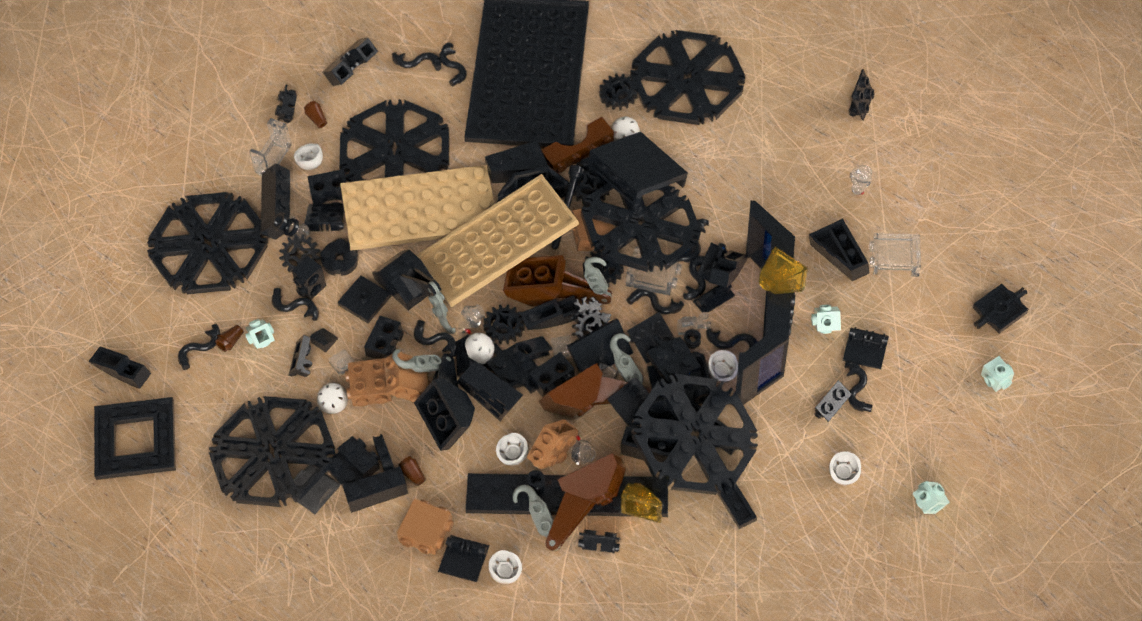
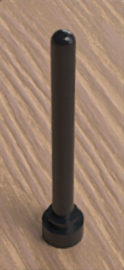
(575, 173)

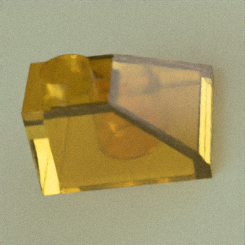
(782, 274)
(641, 503)

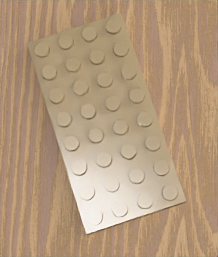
(414, 206)
(497, 239)

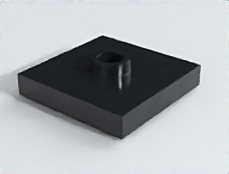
(364, 299)

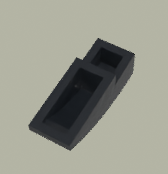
(728, 268)
(549, 314)
(120, 367)

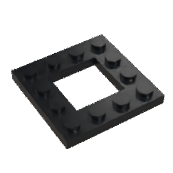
(108, 416)

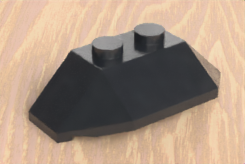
(519, 179)

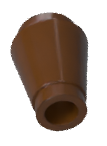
(315, 114)
(229, 338)
(412, 470)

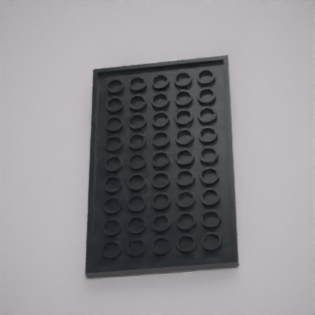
(527, 72)

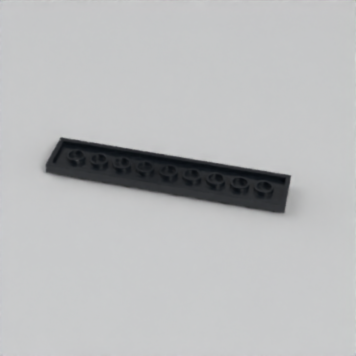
(495, 494)

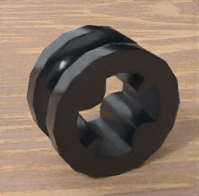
(697, 336)
(533, 475)

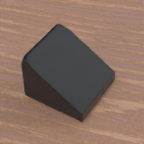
(323, 339)

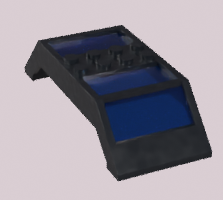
(766, 360)

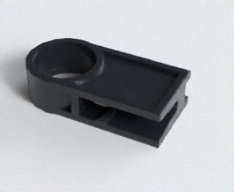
(535, 348)
(383, 453)

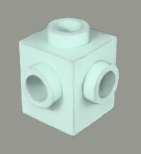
(826, 319)
(264, 338)
(997, 374)
(930, 497)

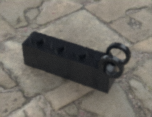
(276, 203)

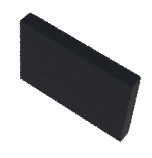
(595, 346)

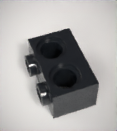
(327, 186)
(308, 278)
(380, 338)
(548, 372)

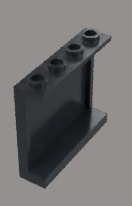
(635, 167)

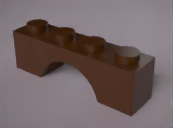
(561, 156)

